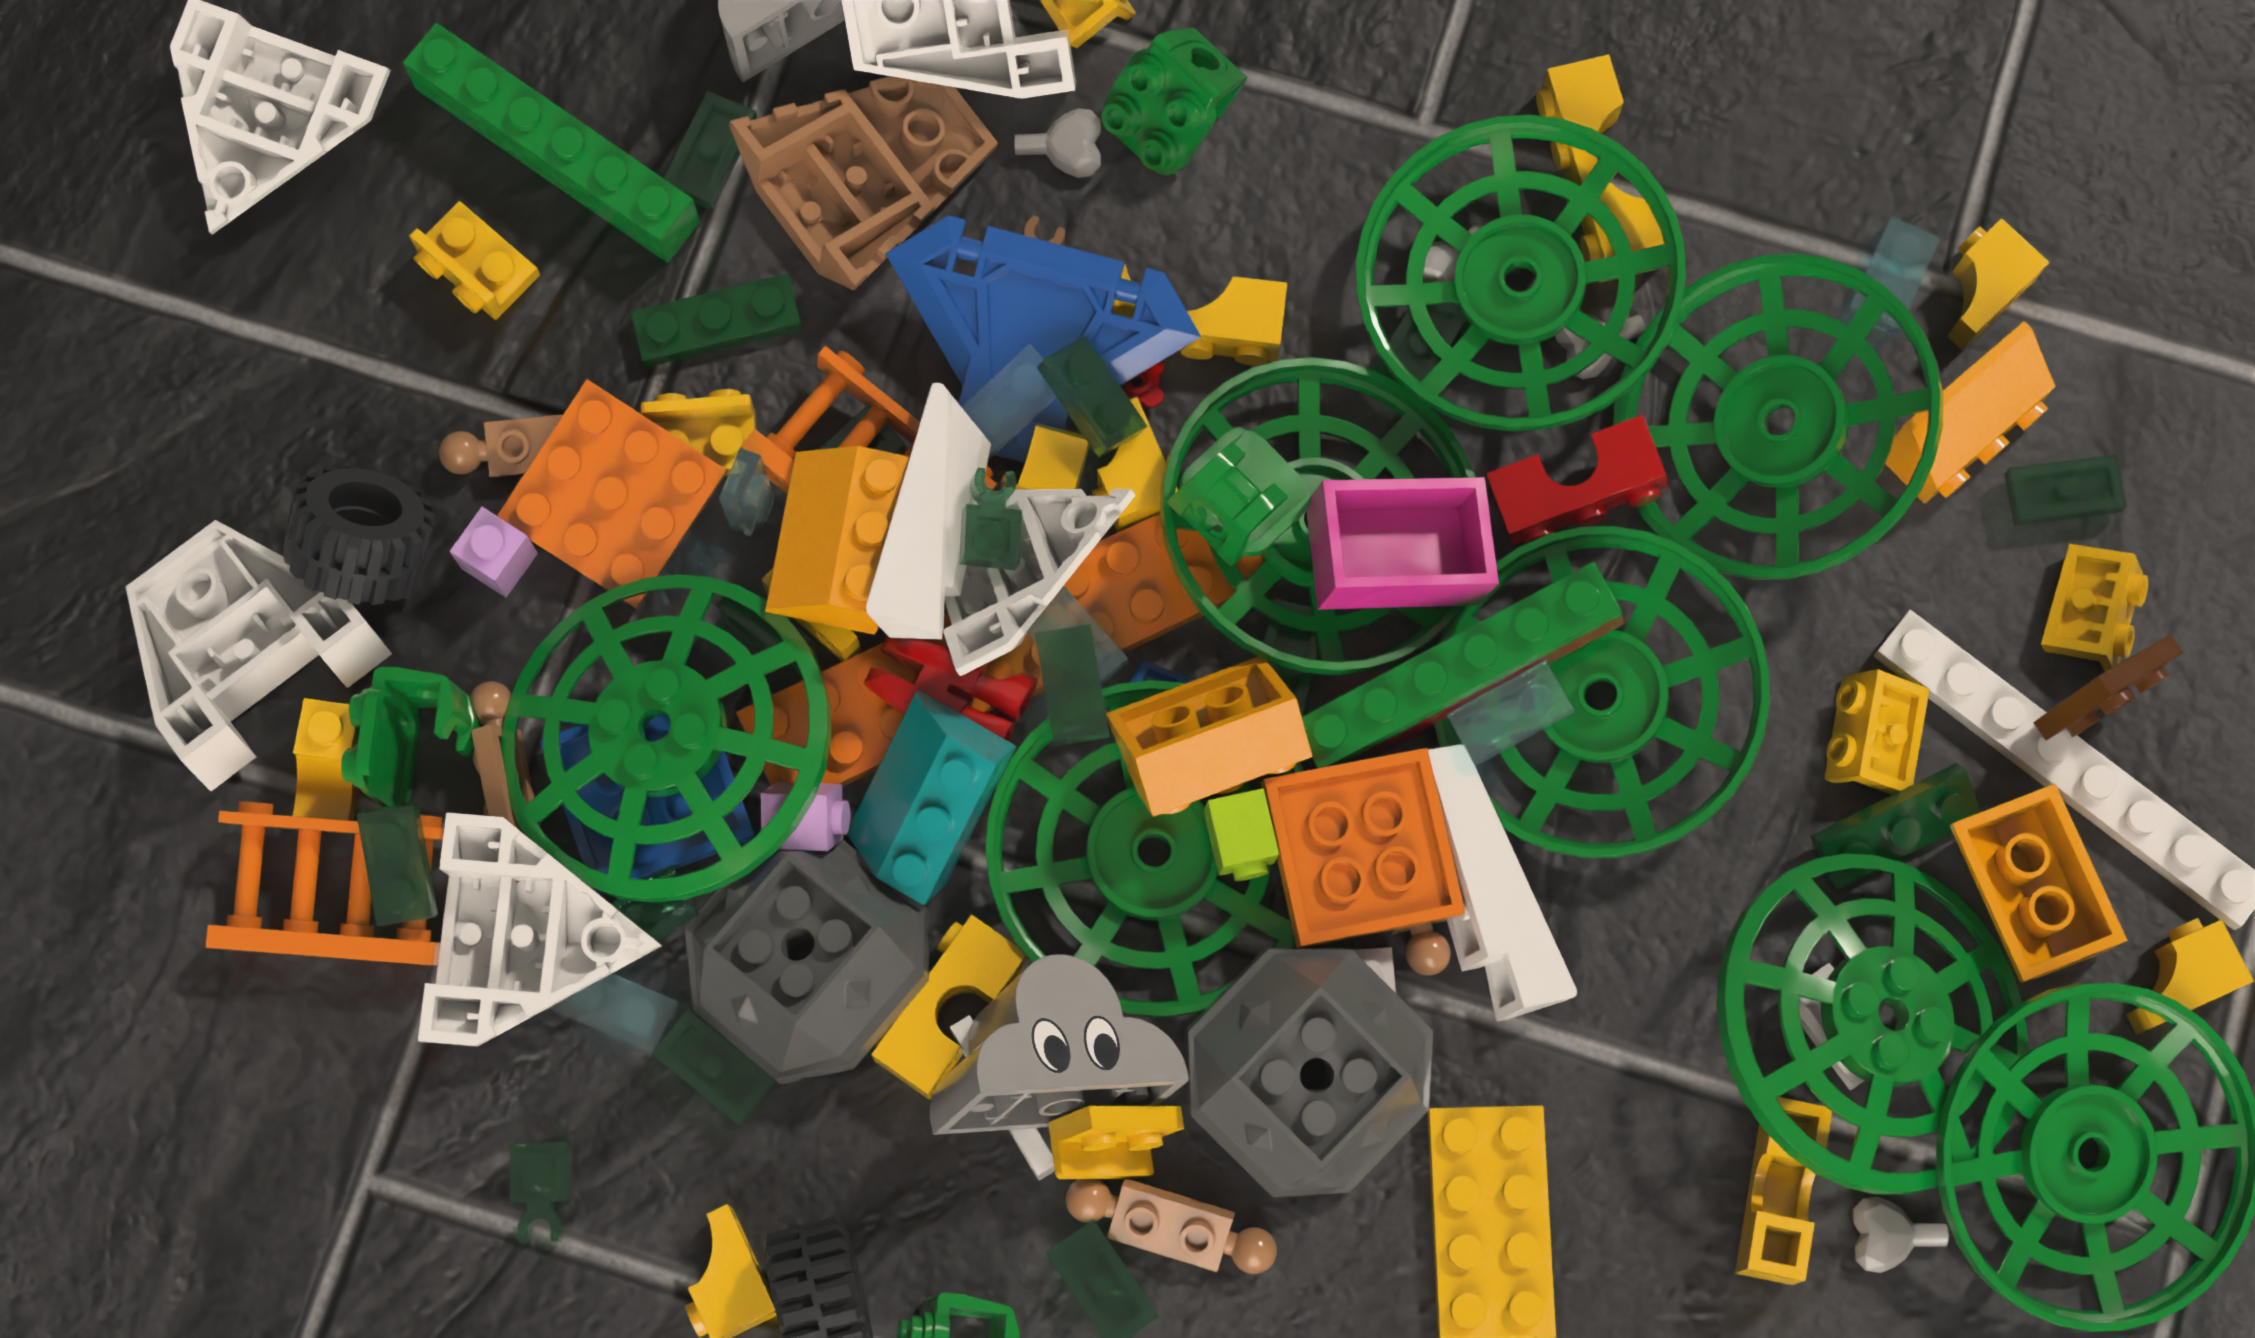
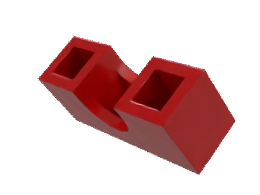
(1624, 473)

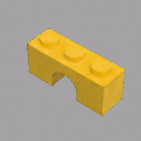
(972, 962)
(1776, 1222)

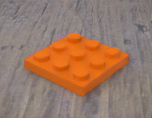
(611, 492)
(1362, 848)

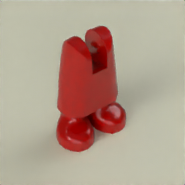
(940, 680)

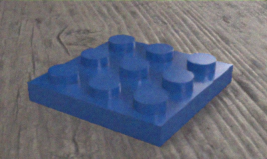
(606, 798)

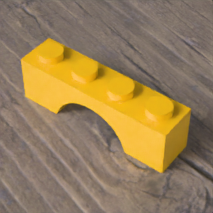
(1591, 97)
(1238, 324)

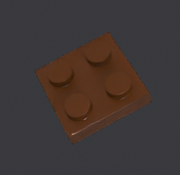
(2110, 690)

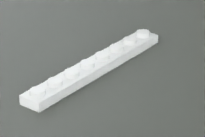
(2080, 772)

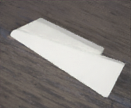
(924, 535)
(1501, 914)

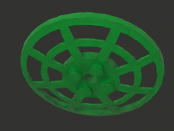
(1520, 243)
(1793, 384)
(1291, 552)
(1641, 696)
(687, 751)
(1118, 872)
(1852, 1018)
(2124, 1163)

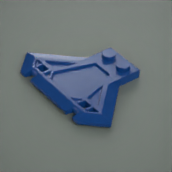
(1038, 297)

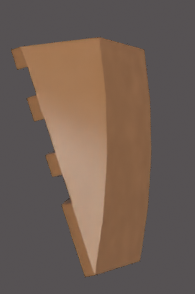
(861, 168)

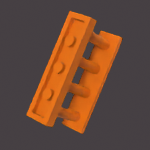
(841, 373)
(300, 931)

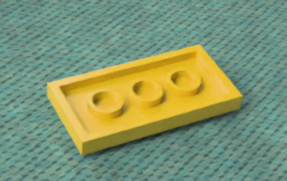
(1491, 1222)

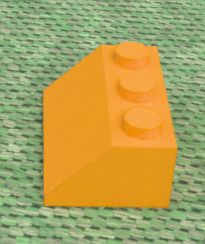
(1978, 410)
(834, 534)
(1210, 735)
(2038, 883)

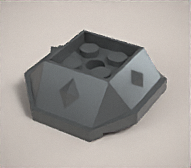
(837, 1001)
(1250, 1056)

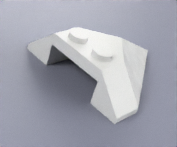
(262, 105)
(1002, 604)
(511, 943)

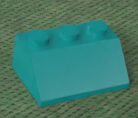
(927, 797)

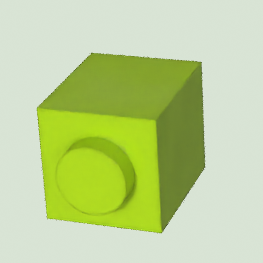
(1241, 834)

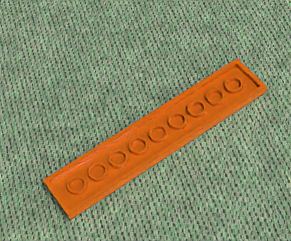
(1121, 584)

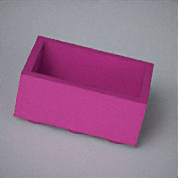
(1401, 543)

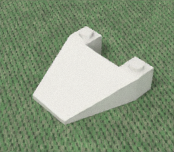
(957, 46)
(226, 628)

